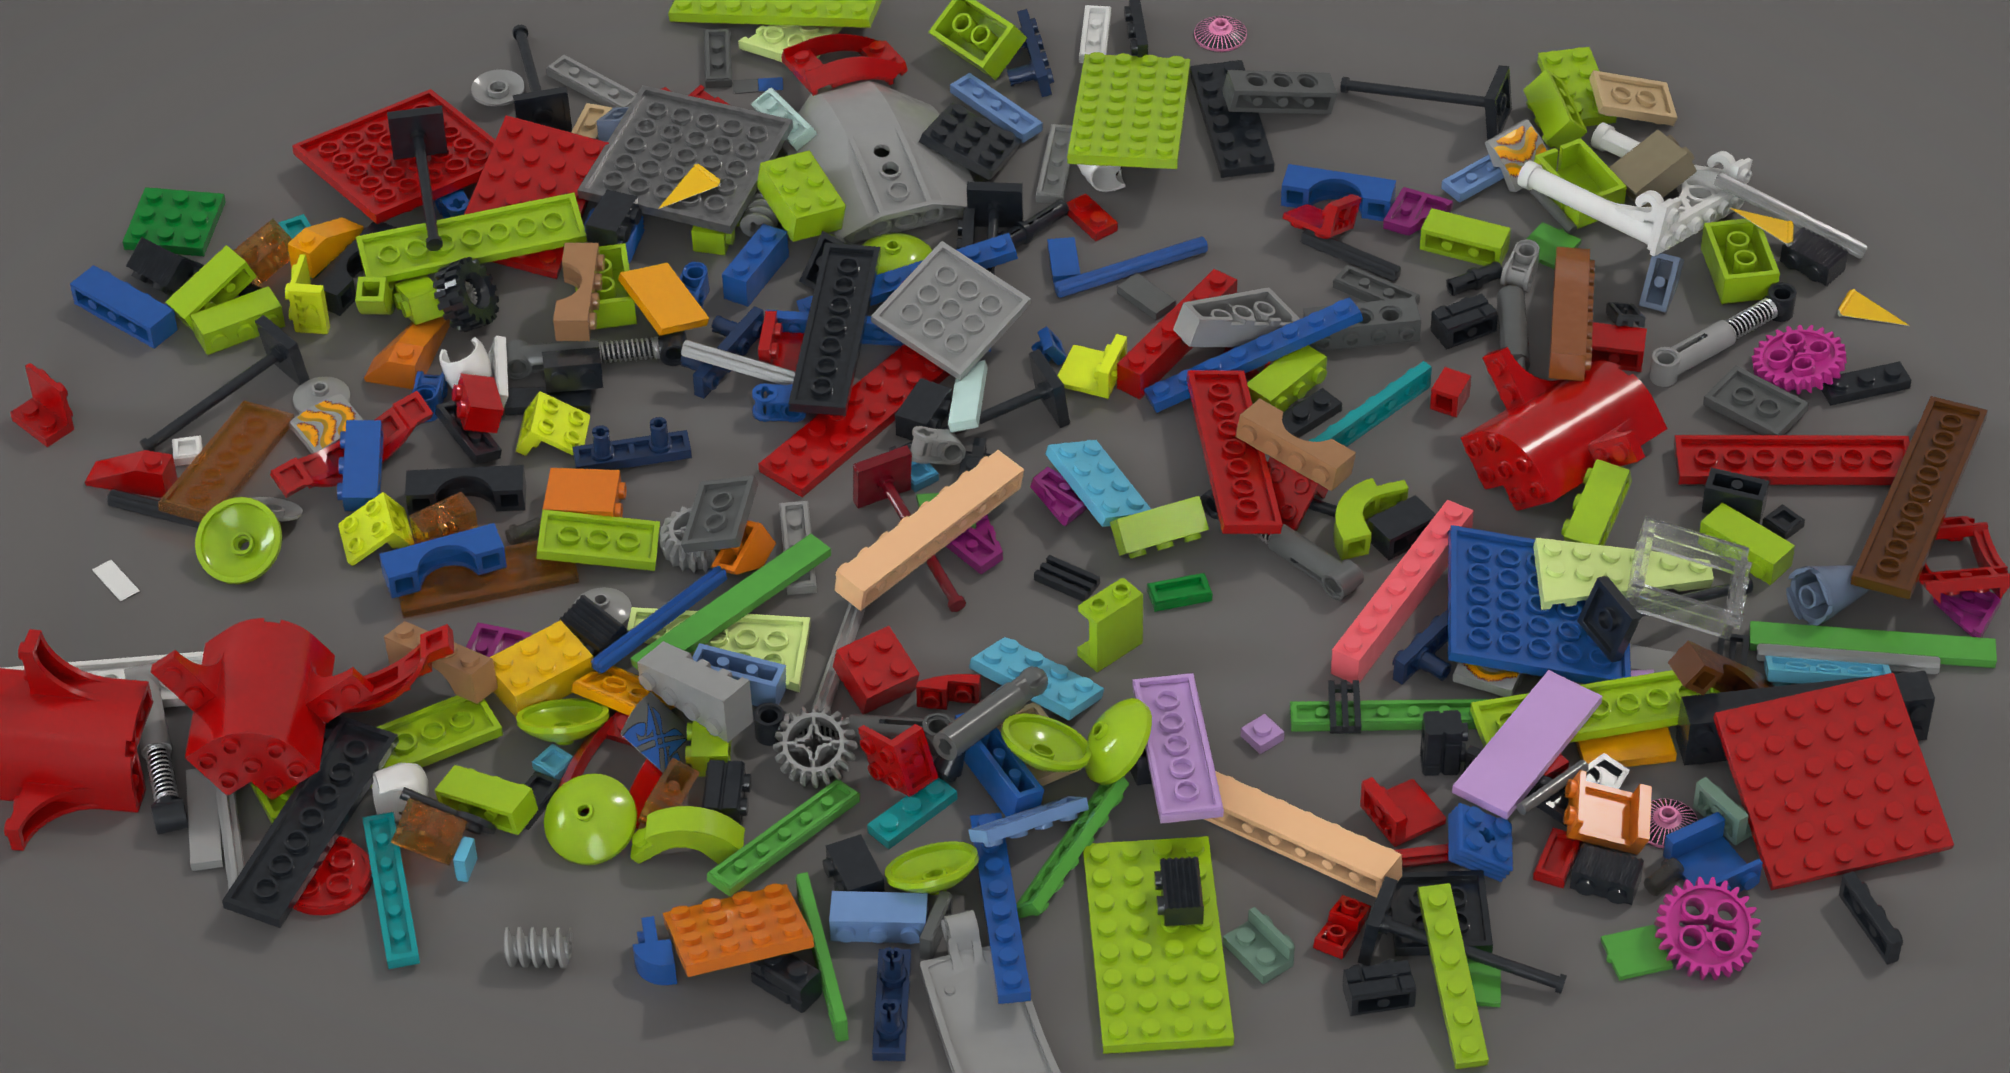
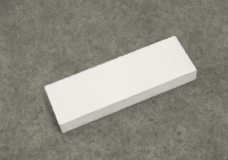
(1095, 30)
(498, 362)

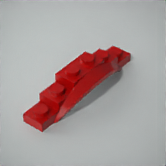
(322, 467)
(399, 676)

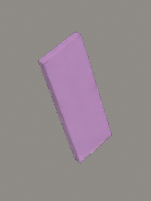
(1527, 744)
(1179, 750)

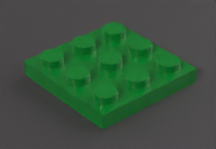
(175, 220)

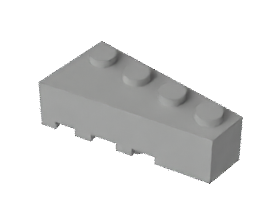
(1232, 318)
(698, 690)

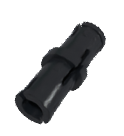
(1474, 278)

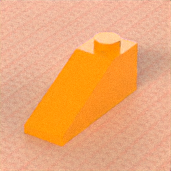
(323, 243)

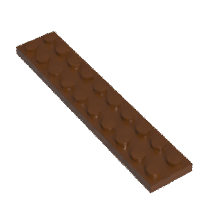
(1919, 498)

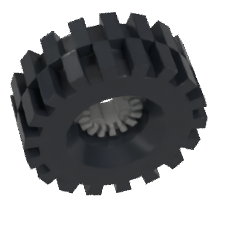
(466, 294)

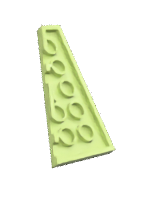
(772, 39)
(1570, 570)
(760, 636)

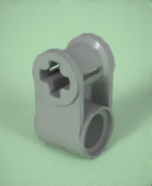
(1521, 265)
(930, 446)

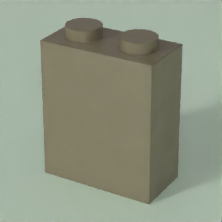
(1655, 166)

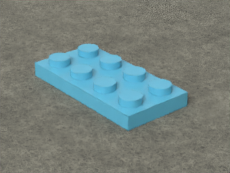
(1096, 480)
(1787, 670)
(1066, 691)

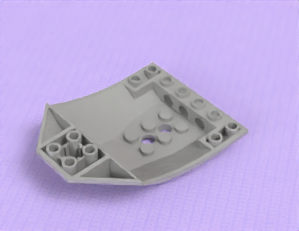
(870, 116)

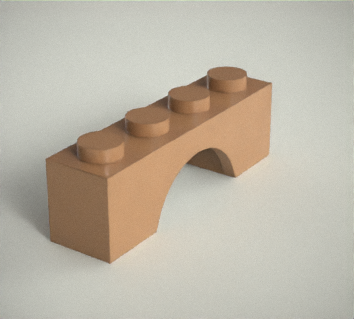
(575, 314)
(1322, 461)
(466, 670)

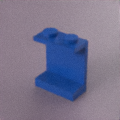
(1708, 854)

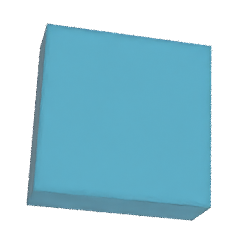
(552, 762)
(465, 859)

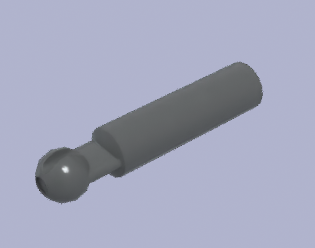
(1513, 323)
(989, 713)

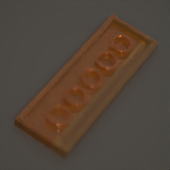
(226, 461)
(460, 586)

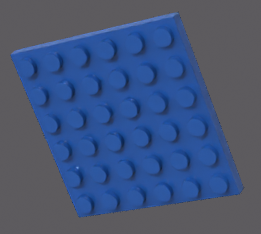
(1499, 616)

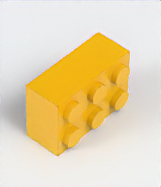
(540, 667)

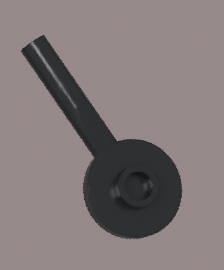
(474, 825)

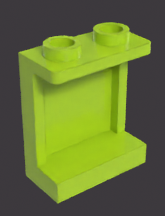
(1114, 624)

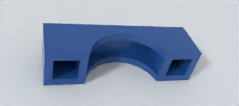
(1311, 185)
(474, 549)

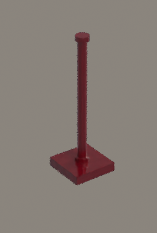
(885, 478)

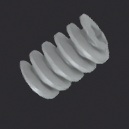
(757, 214)
(538, 948)

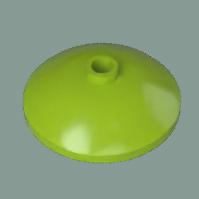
(898, 250)
(227, 529)
(562, 719)
(1118, 740)
(1045, 743)
(599, 833)
(932, 867)

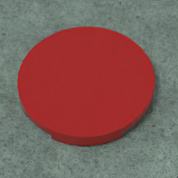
(338, 882)

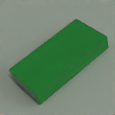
(1179, 592)

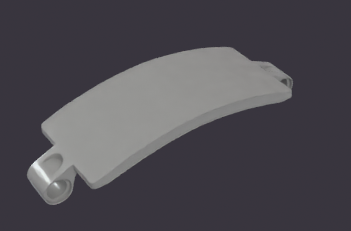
(966, 1010)

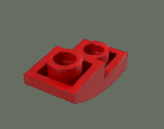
(939, 690)
(1343, 927)

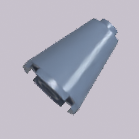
(1822, 592)

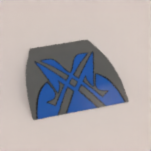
(656, 732)

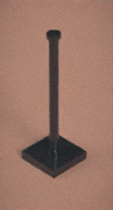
(1496, 102)
(539, 106)
(417, 135)
(995, 206)
(280, 351)
(1047, 388)
(1613, 620)
(1381, 923)

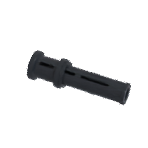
(1025, 230)

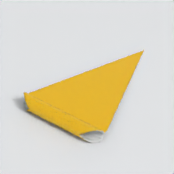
(695, 182)
(1776, 227)
(1859, 306)

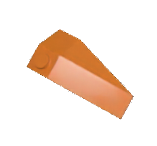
(408, 353)

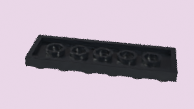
(1235, 136)

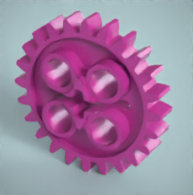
(1800, 359)
(1709, 901)

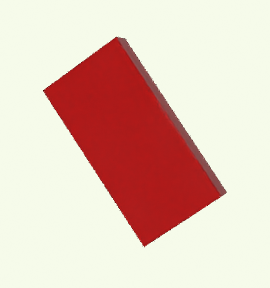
(1557, 859)

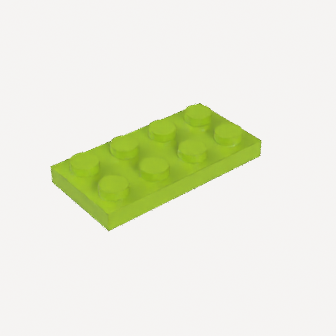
(1575, 69)
(598, 540)

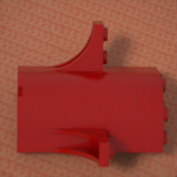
(1559, 429)
(260, 704)
(67, 740)

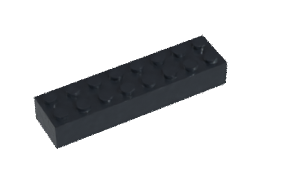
(1700, 740)

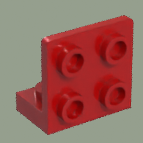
(1333, 220)
(777, 346)
(48, 412)
(1293, 492)
(900, 762)
(1401, 810)

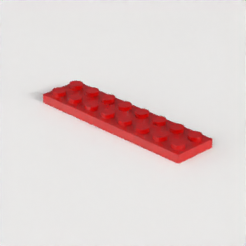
(833, 439)
(1792, 458)
(1235, 469)

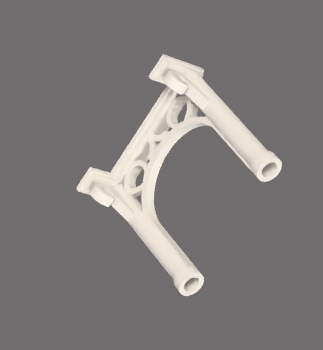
(1665, 221)

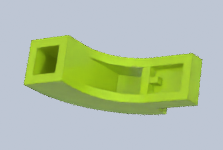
(375, 296)
(1355, 507)
(688, 828)

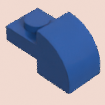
(652, 957)

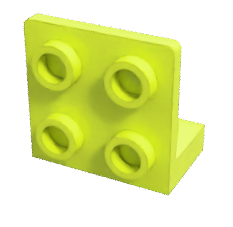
(307, 301)
(1093, 370)
(553, 423)
(374, 525)

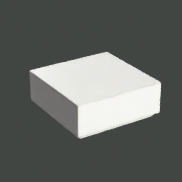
(186, 449)

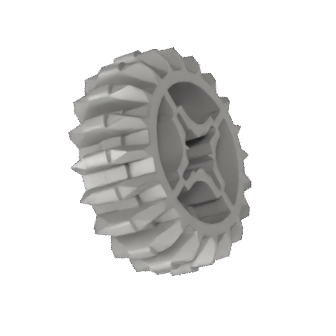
(670, 543)
(804, 744)

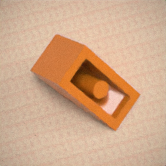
(751, 554)

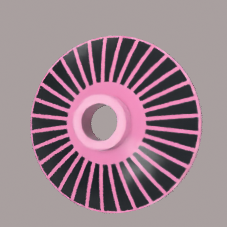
(1220, 33)
(1667, 817)

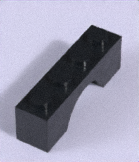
(339, 274)
(498, 485)

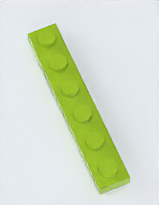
(1452, 976)

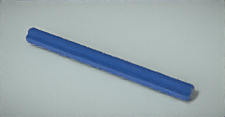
(1130, 267)
(658, 619)

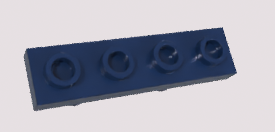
(1036, 69)
(738, 341)
(633, 452)
(1422, 651)
(891, 1004)

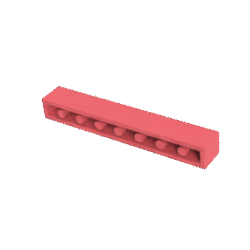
(1398, 596)

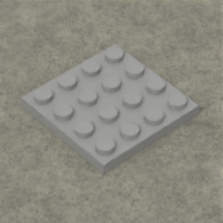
(951, 310)

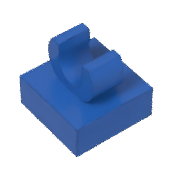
(1050, 346)

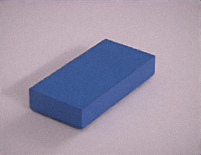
(1063, 258)

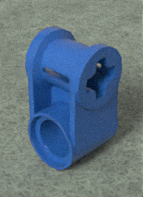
(452, 204)
(696, 280)
(432, 389)
(776, 403)

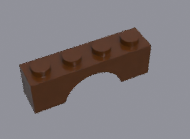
(1702, 669)

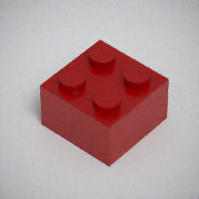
(875, 670)

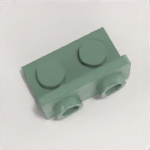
(1712, 799)
(1261, 946)

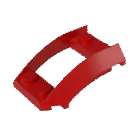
(876, 62)
(1991, 572)
(611, 729)

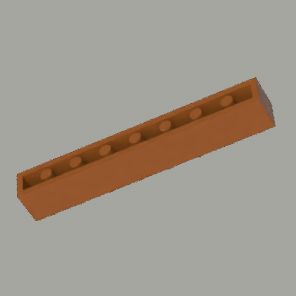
(1572, 314)

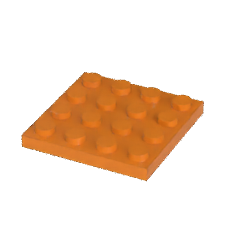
(737, 929)

